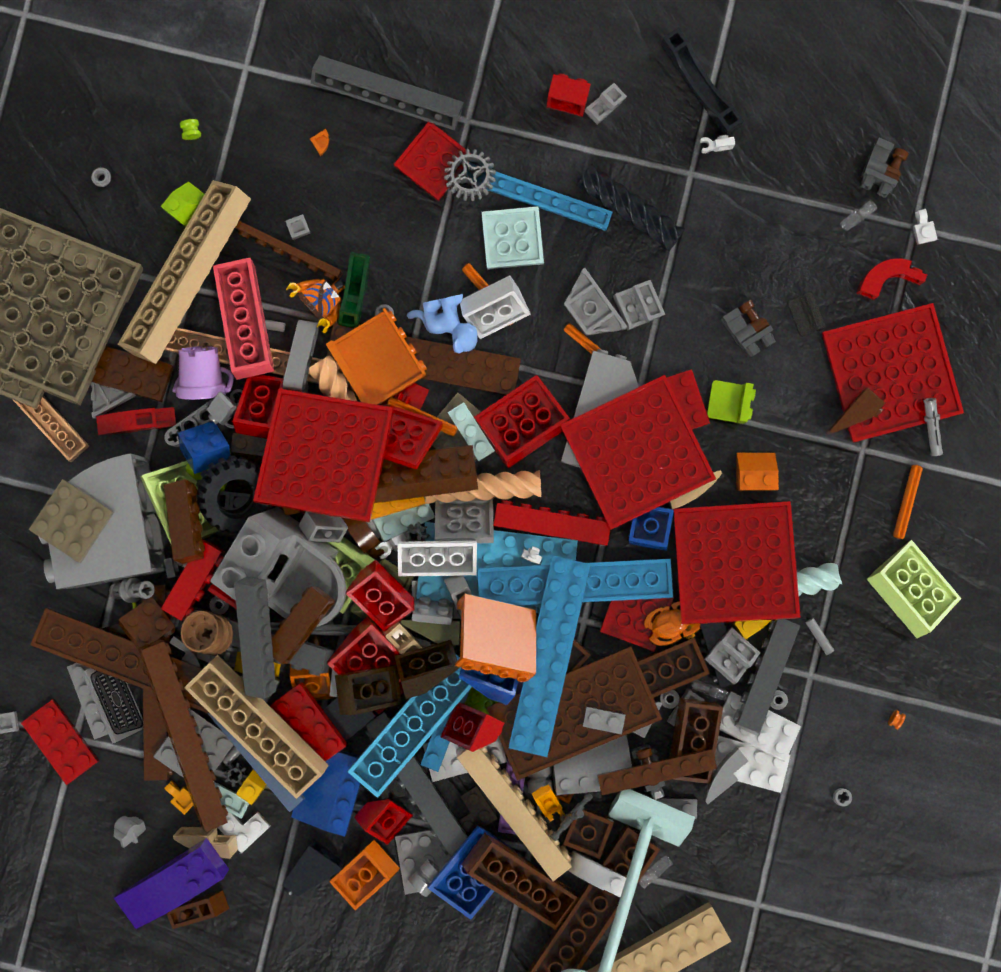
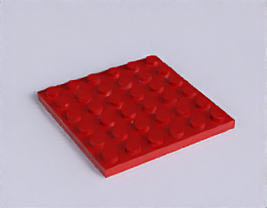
(900, 362)
(637, 452)
(324, 455)
(736, 563)

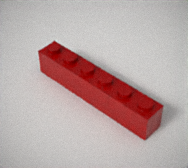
(552, 524)

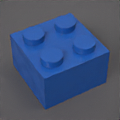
(203, 446)
(652, 529)

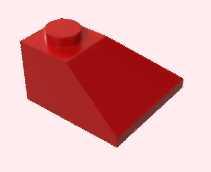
(382, 819)

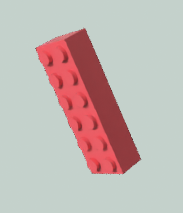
(243, 318)

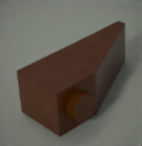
(862, 408)
(198, 910)

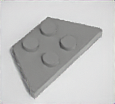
(592, 308)
(107, 398)

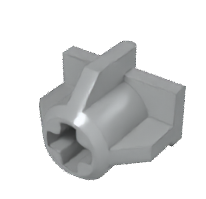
(128, 829)

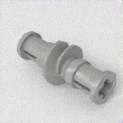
(131, 590)

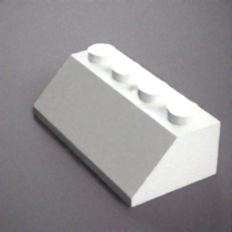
(437, 558)

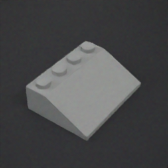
(581, 771)

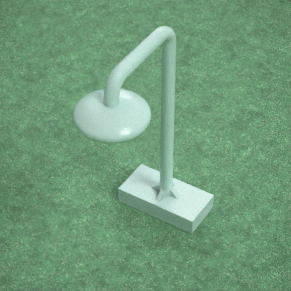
(652, 819)

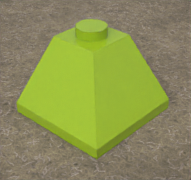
(183, 203)

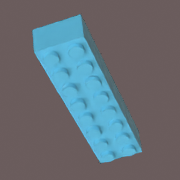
(407, 733)

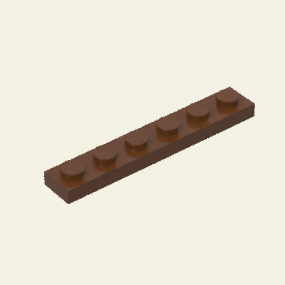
(295, 254)
(656, 771)

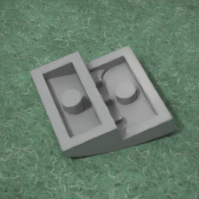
(638, 305)
(732, 655)

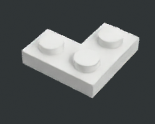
(247, 832)

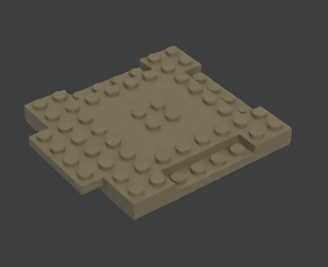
(55, 309)

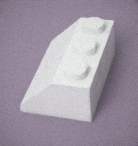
(494, 307)

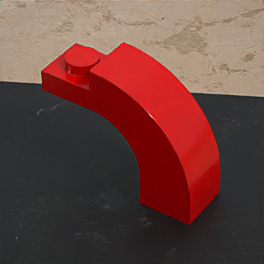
(873, 281)

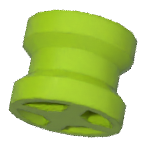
(190, 129)

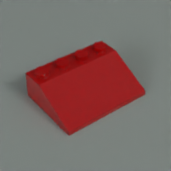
(522, 421)
(192, 582)
(363, 650)

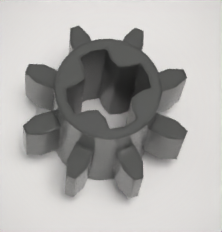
(420, 530)
(235, 769)

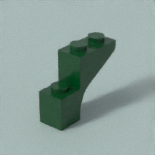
(355, 289)

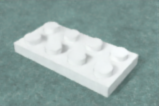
(775, 736)
(451, 765)
(760, 770)

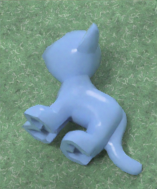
(463, 334)

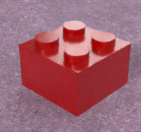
(568, 94)

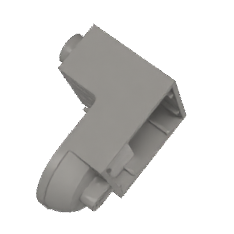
(257, 551)

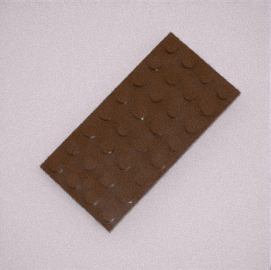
(605, 684)

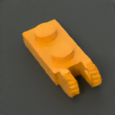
(547, 802)

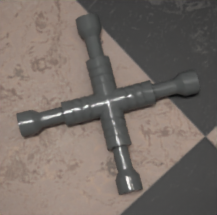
(570, 817)

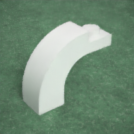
(596, 874)

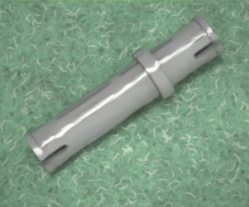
(932, 419)

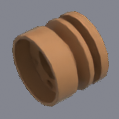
(206, 633)

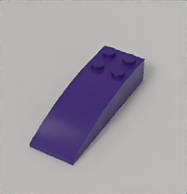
(172, 884)

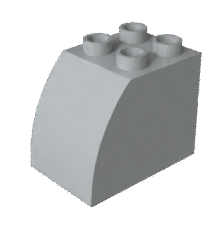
(130, 540)

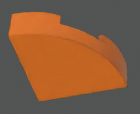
(320, 141)

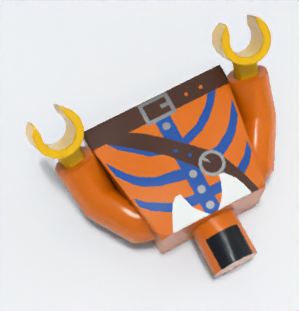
(320, 299)

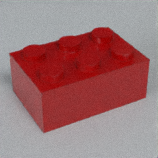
(257, 405)

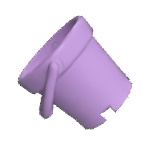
(200, 374)

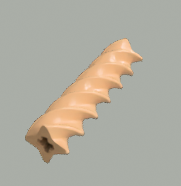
(331, 381)
(502, 485)

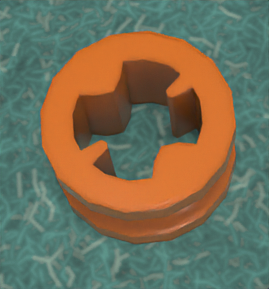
(896, 719)

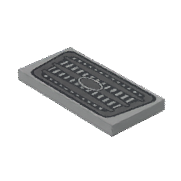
(114, 704)

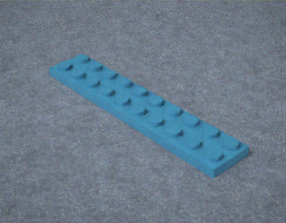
(605, 582)
(554, 643)

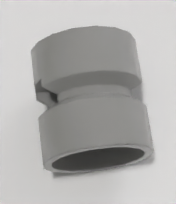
(540, 779)
(423, 878)

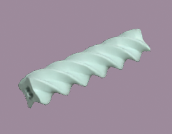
(812, 579)

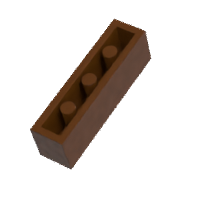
(184, 521)
(300, 623)

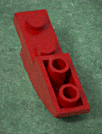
(135, 420)

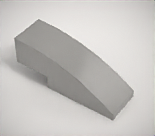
(724, 774)

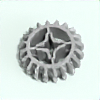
(464, 159)

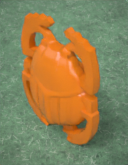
(668, 625)

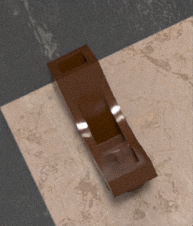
(364, 537)

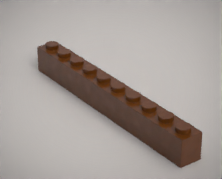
(153, 724)
(183, 735)

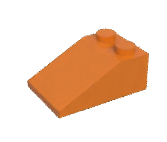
(364, 875)

